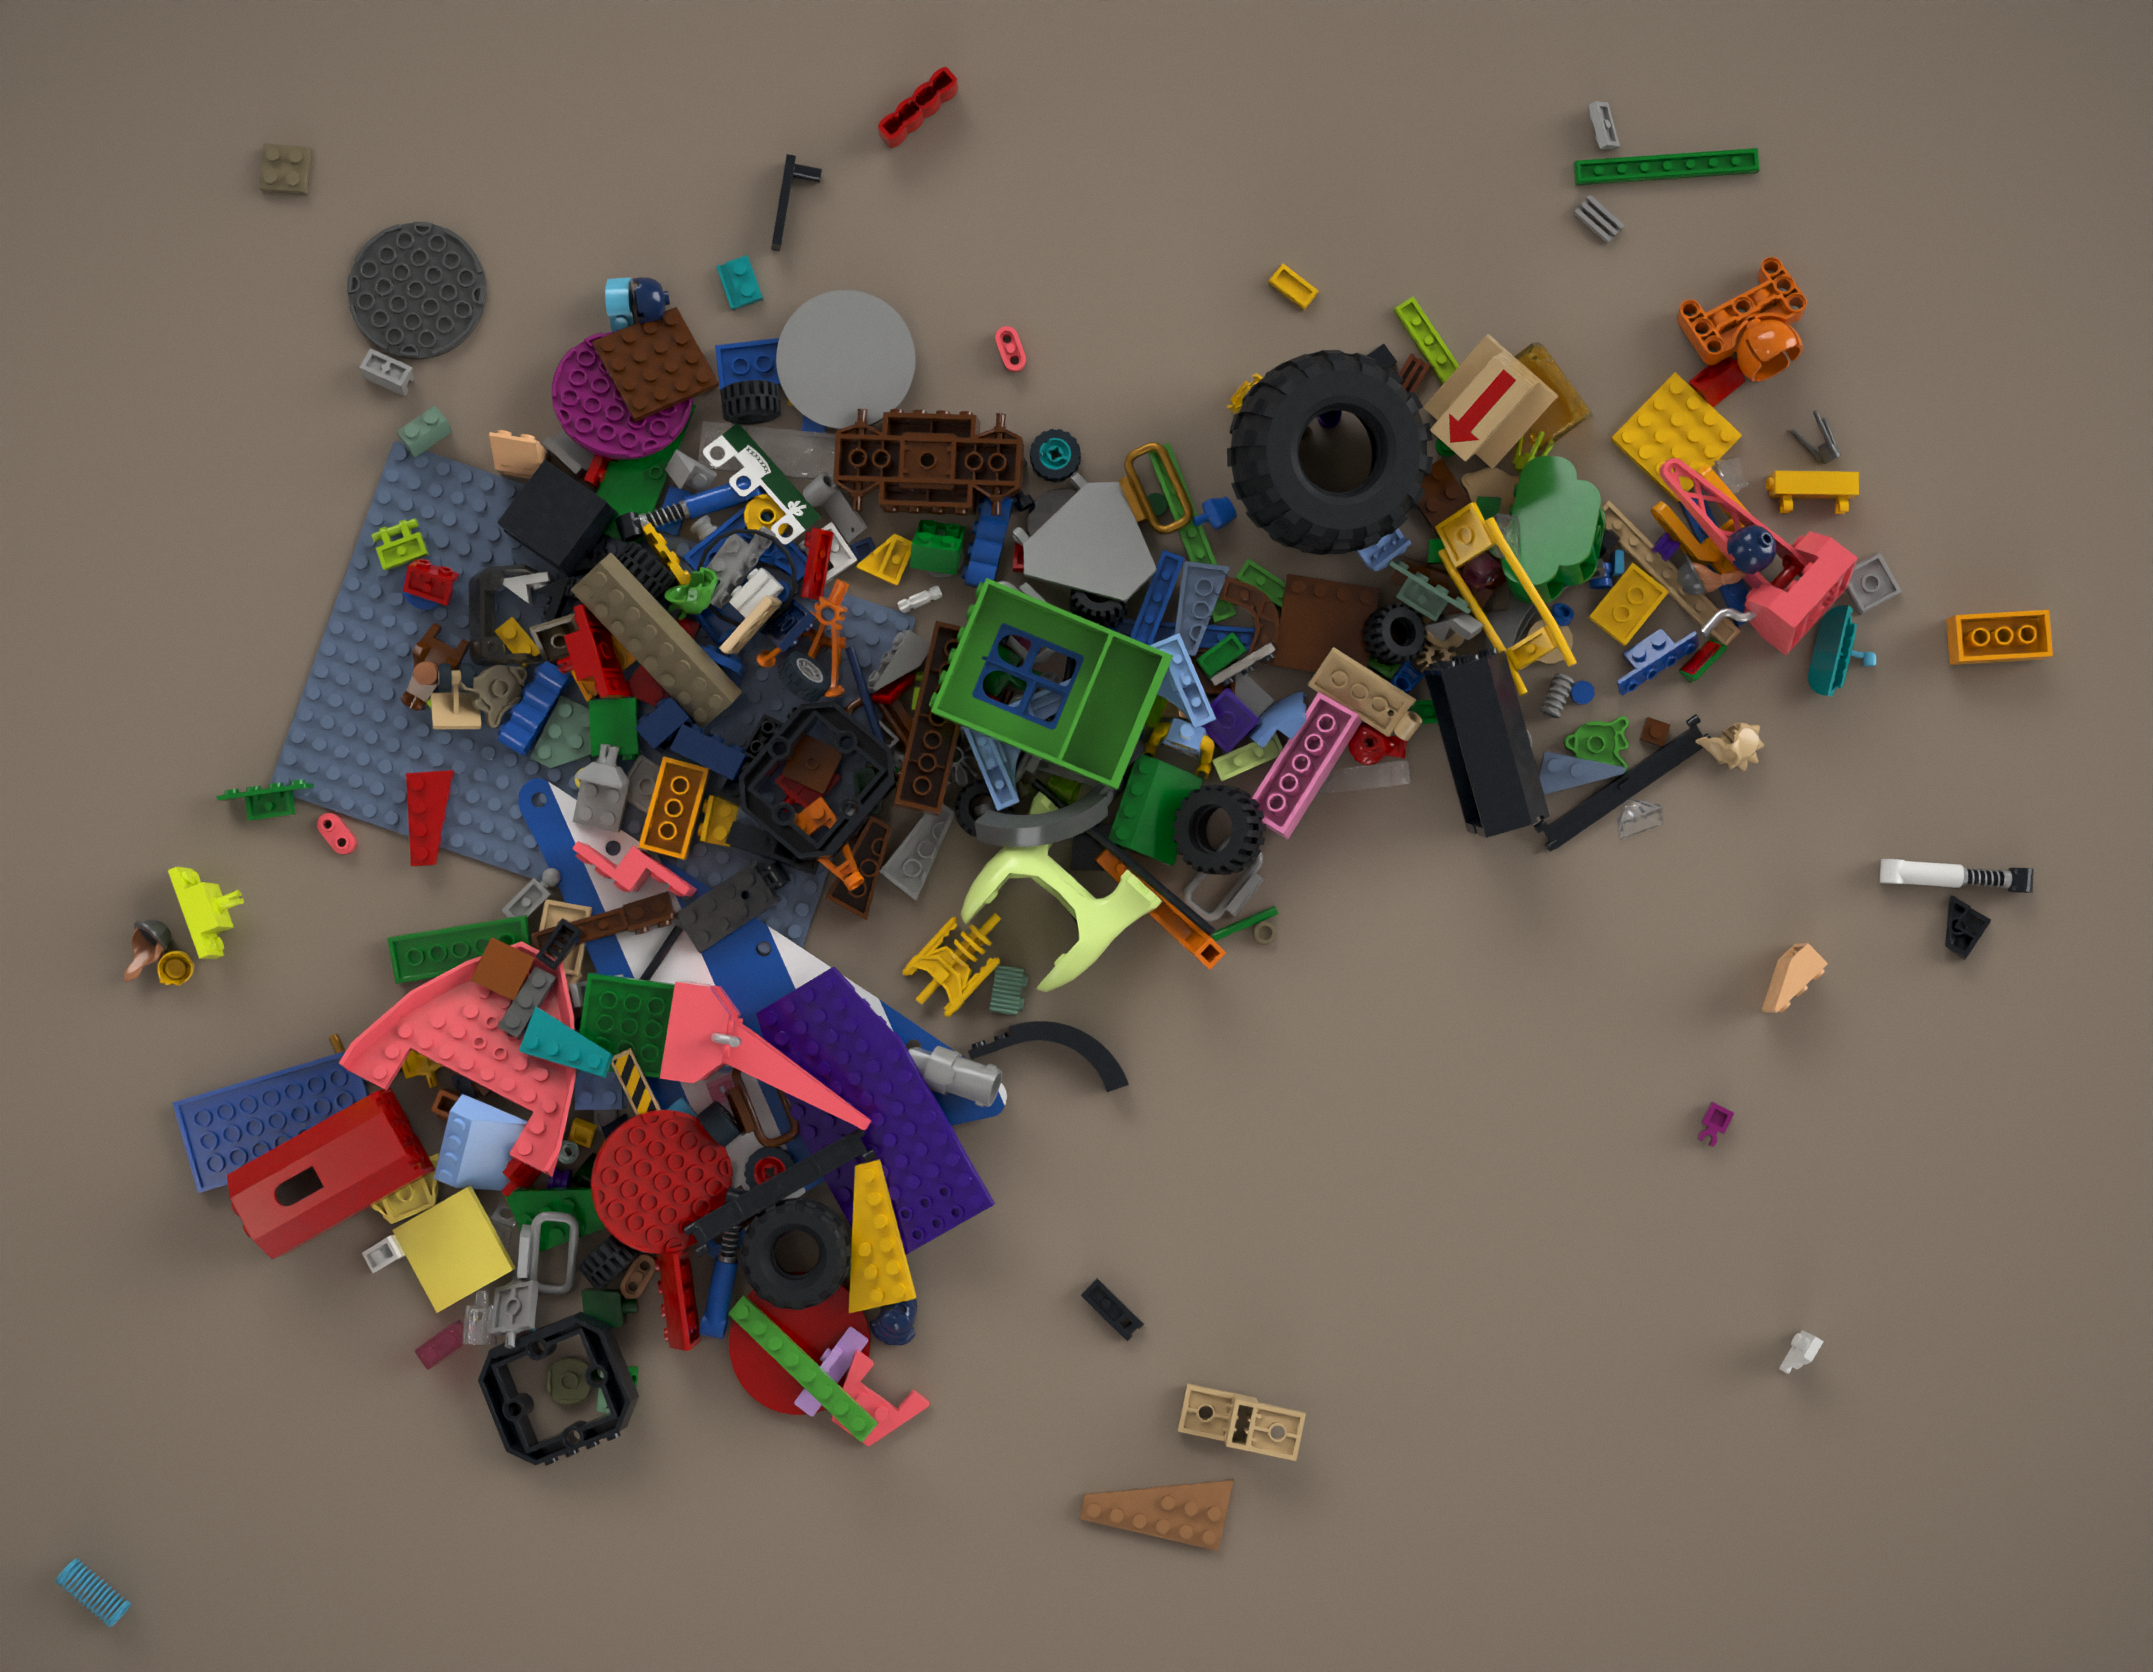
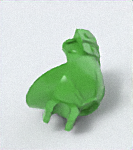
(694, 596)

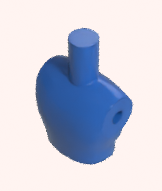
(1216, 512)

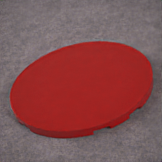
(658, 1179)
(810, 1328)

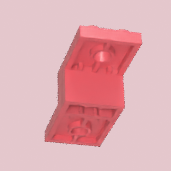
(633, 870)

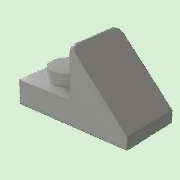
(689, 471)

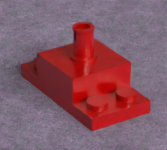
(594, 656)

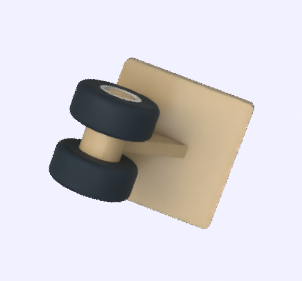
(454, 709)

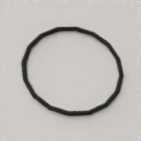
(754, 531)

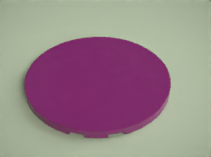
(596, 415)

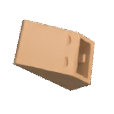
(517, 455)
(1791, 975)

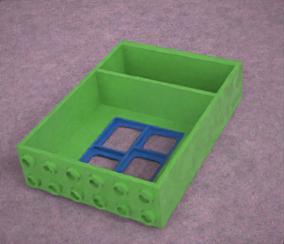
(1099, 708)

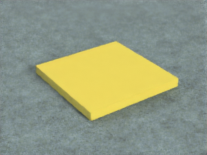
(454, 1249)

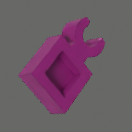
(1717, 1120)

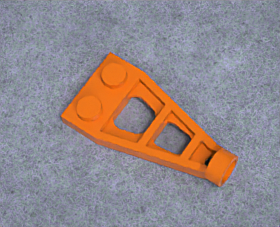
(813, 819)

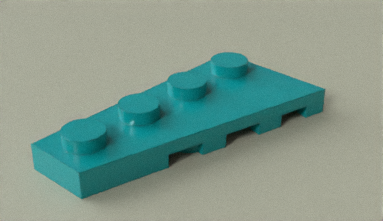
(560, 1044)

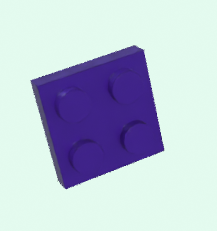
(1231, 721)

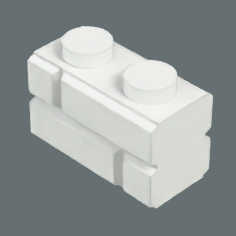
(750, 595)

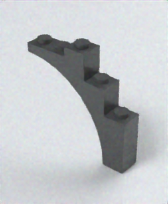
(1511, 624)

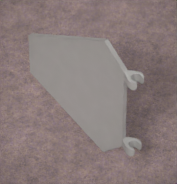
(1090, 544)

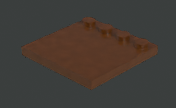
(1320, 617)

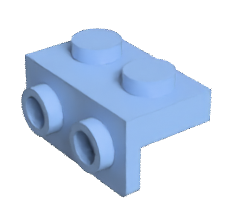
(1379, 555)

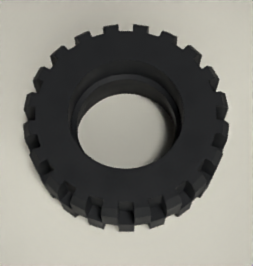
(1192, 826)

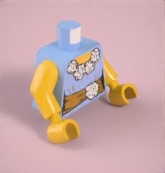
(1183, 738)

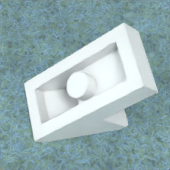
(522, 584)
(383, 1253)

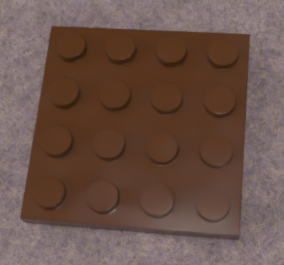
(655, 365)

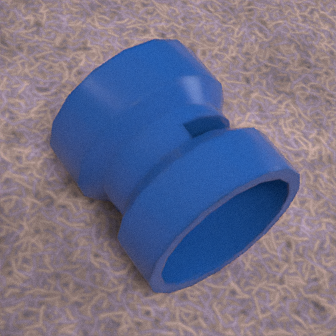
(1603, 582)

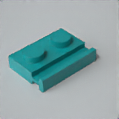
(739, 282)

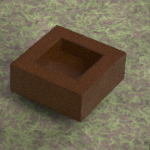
(1654, 732)

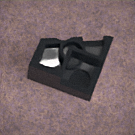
(1963, 927)

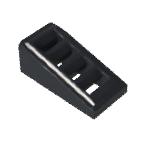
(559, 931)

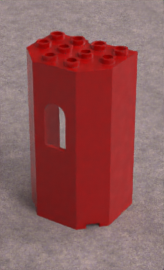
(359, 1159)

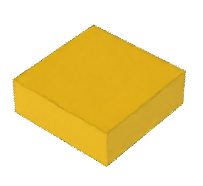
(582, 1132)

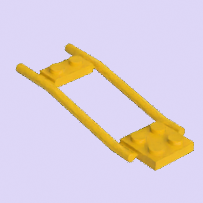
(1465, 538)

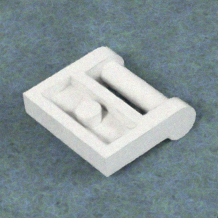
(840, 554)

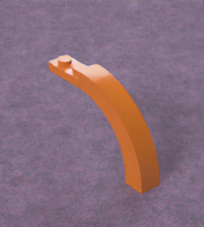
(1170, 918)

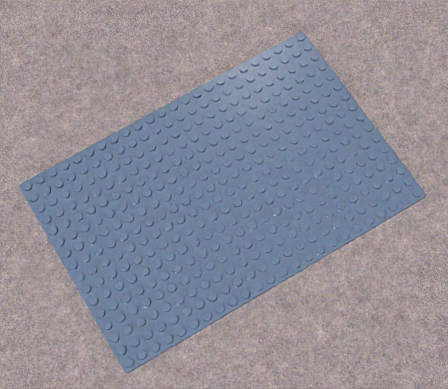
(361, 739)

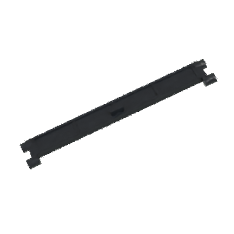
(1623, 787)
(778, 1188)

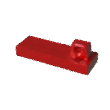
(817, 562)

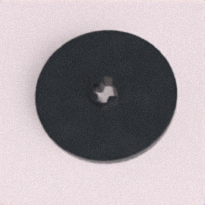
(1046, 506)

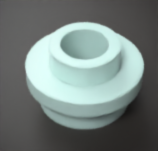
(572, 1149)

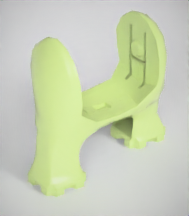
(1097, 918)

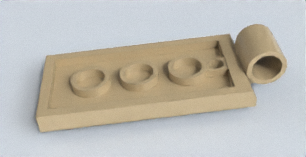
(1366, 695)

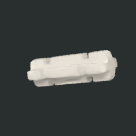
(920, 599)

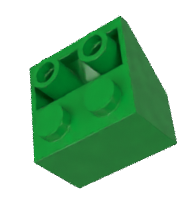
(937, 547)

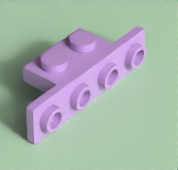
(835, 1365)

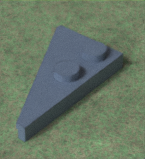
(1565, 771)

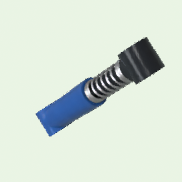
(696, 505)
(722, 1281)

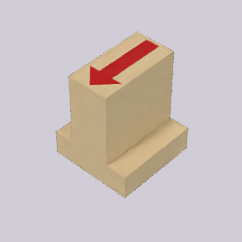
(1488, 403)

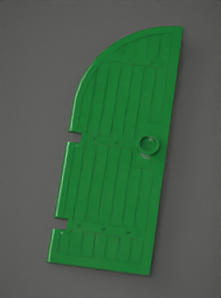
(637, 483)

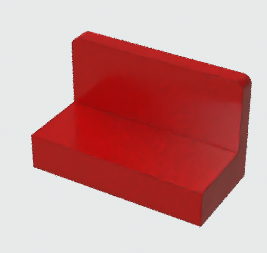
(1718, 381)

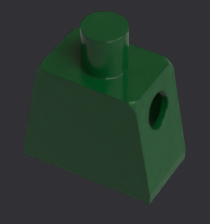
(608, 1305)

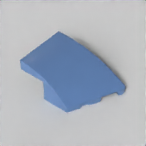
(1285, 715)

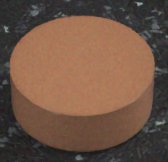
(426, 673)

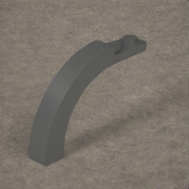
(1047, 827)

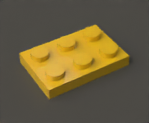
(1628, 604)

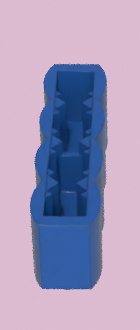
(988, 543)
(535, 708)

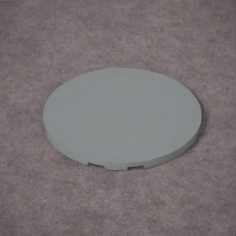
(844, 357)

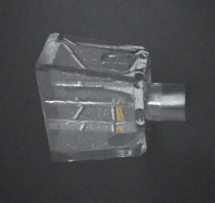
(477, 1331)

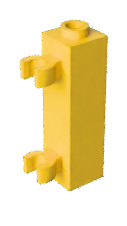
(1813, 485)

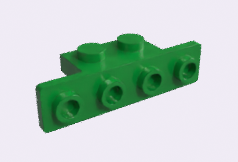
(269, 802)

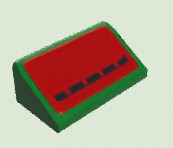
(1702, 660)

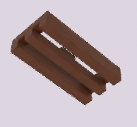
(1418, 362)

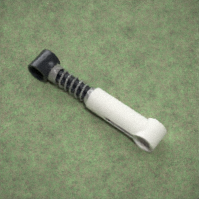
(1954, 875)

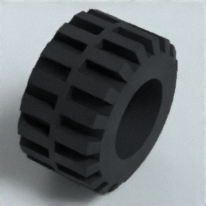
(750, 402)
(646, 569)
(1104, 614)
(1409, 631)
(964, 802)
(607, 1262)

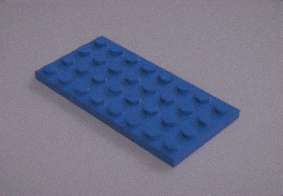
(257, 1115)

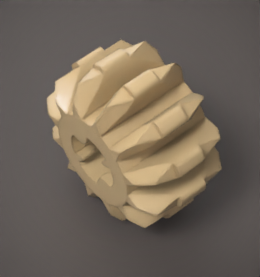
(1429, 651)

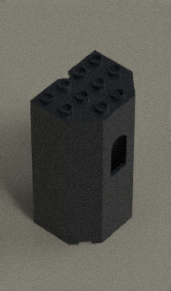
(1486, 742)

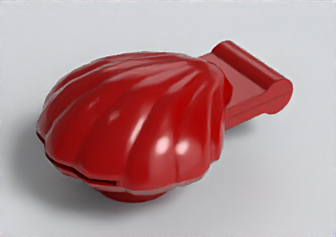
(1371, 745)

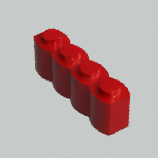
(913, 110)

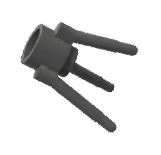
(1827, 451)

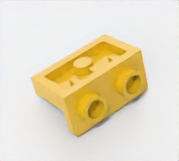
(717, 820)

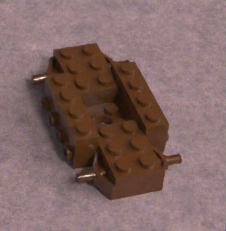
(961, 467)

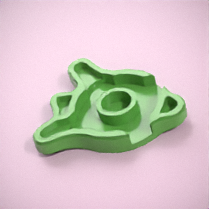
(1600, 741)

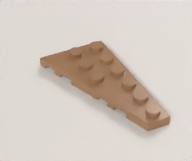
(1172, 1512)

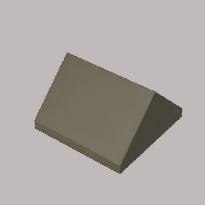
(550, 637)

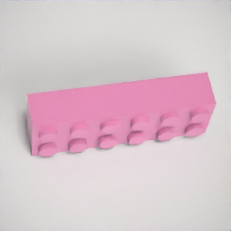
(1305, 764)

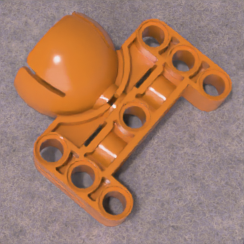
(1757, 334)

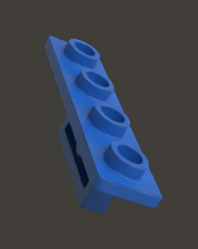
(1653, 656)

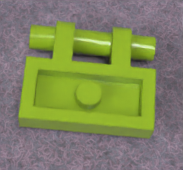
(401, 550)

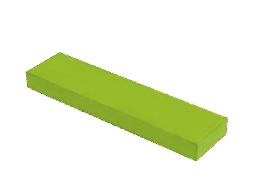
(1426, 339)

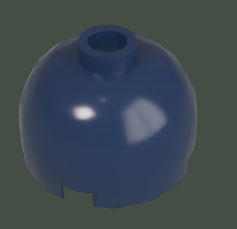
(649, 299)
(1752, 548)

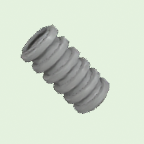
(1557, 695)

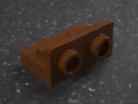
(649, 912)

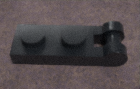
(1111, 1308)

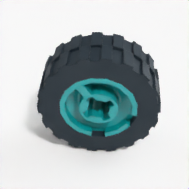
(1061, 467)

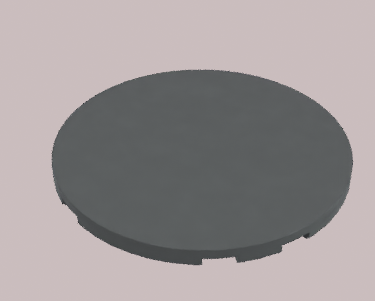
(417, 290)

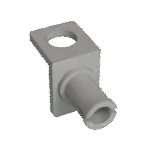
(897, 754)

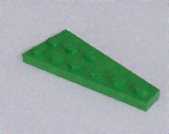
(572, 1200)

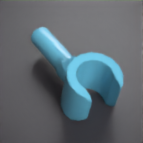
(1869, 658)

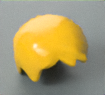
(175, 968)

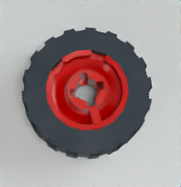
(763, 1159)

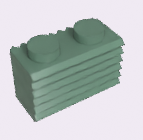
(424, 431)
(1007, 990)

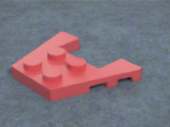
(881, 1410)

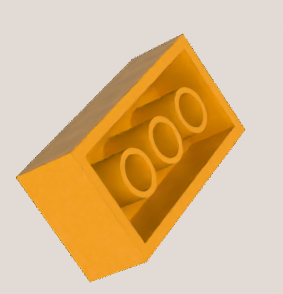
(1999, 637)
(674, 808)

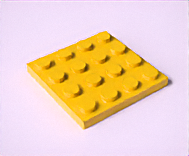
(1678, 426)

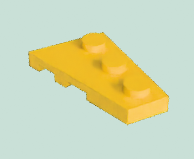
(668, 558)

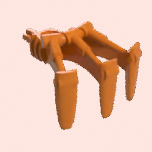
(819, 639)

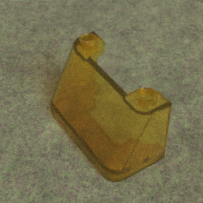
(1566, 411)

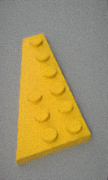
(878, 1258)

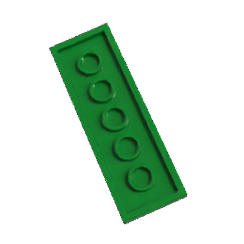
(439, 950)

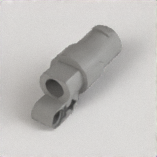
(950, 1073)

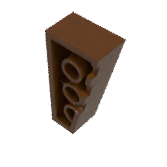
(1440, 577)

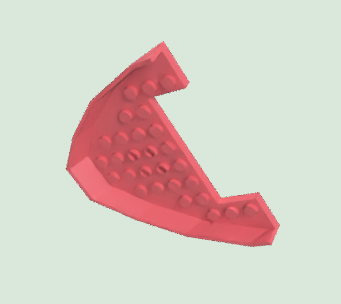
(457, 1028)

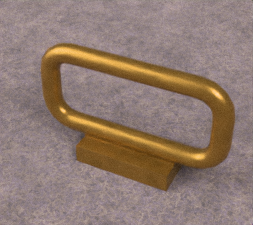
(1138, 499)

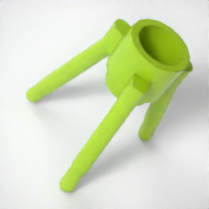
(1521, 461)

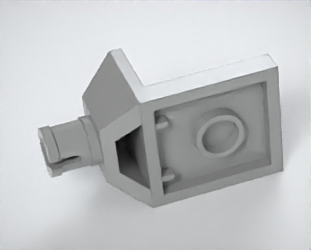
(602, 792)

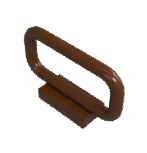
(895, 716)
(747, 1118)

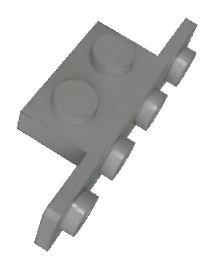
(734, 563)

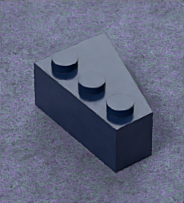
(710, 751)

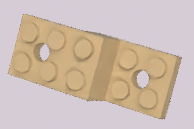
(1241, 1422)

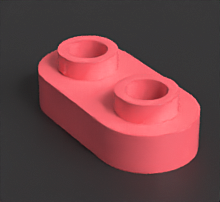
(1010, 350)
(337, 832)

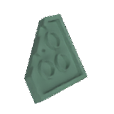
(564, 736)

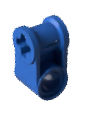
(1407, 677)

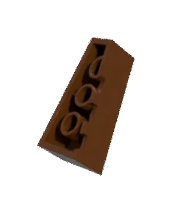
(868, 856)

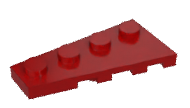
(642, 683)
(426, 813)

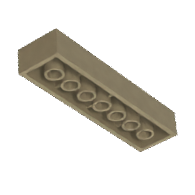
(656, 640)

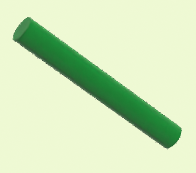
(1245, 923)

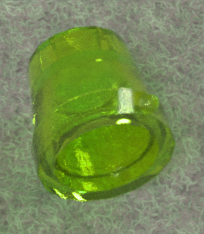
(1064, 788)

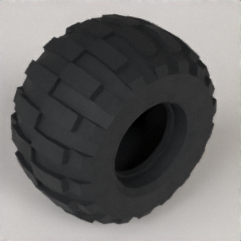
(1269, 465)

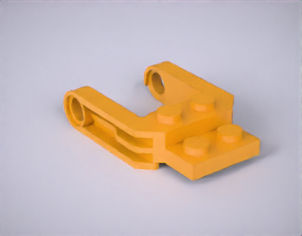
(1707, 552)

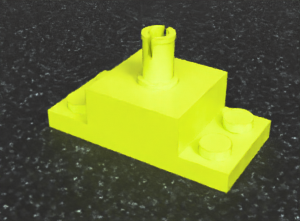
(204, 910)

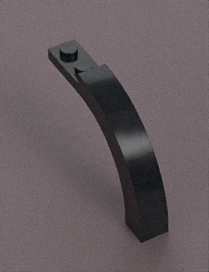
(1076, 1039)

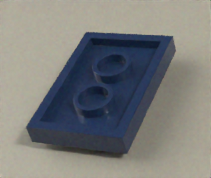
(789, 626)

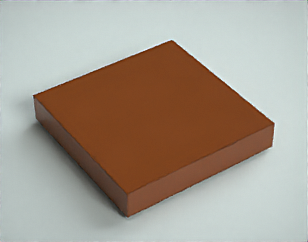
(503, 968)

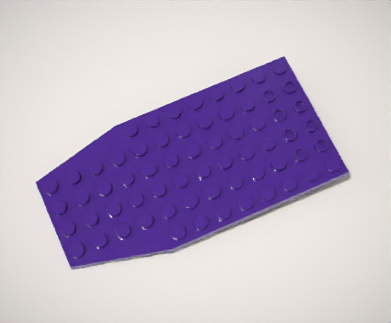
(866, 1063)

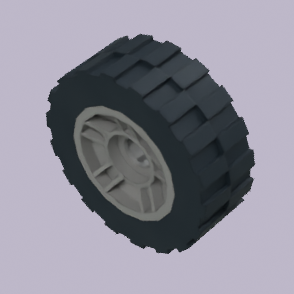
(804, 676)

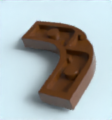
(1259, 606)

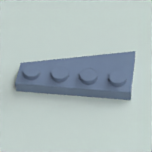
(1197, 598)

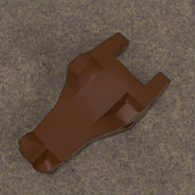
(437, 652)

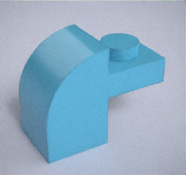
(619, 303)

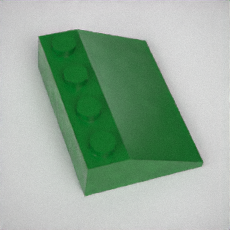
(1149, 809)

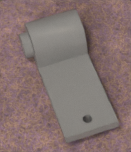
(825, 493)

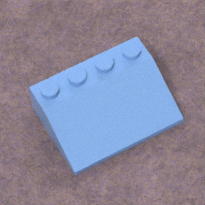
(477, 1145)

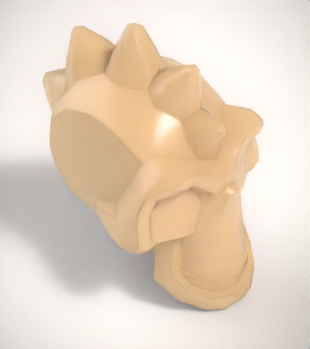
(1735, 745)

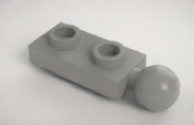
(532, 894)

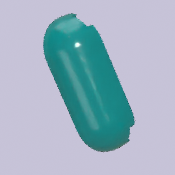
(1832, 651)

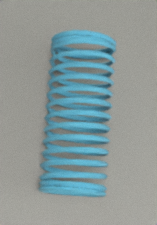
(70, 1570)

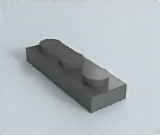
(531, 995)

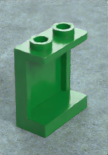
(614, 724)

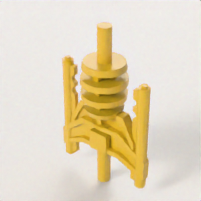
(950, 966)

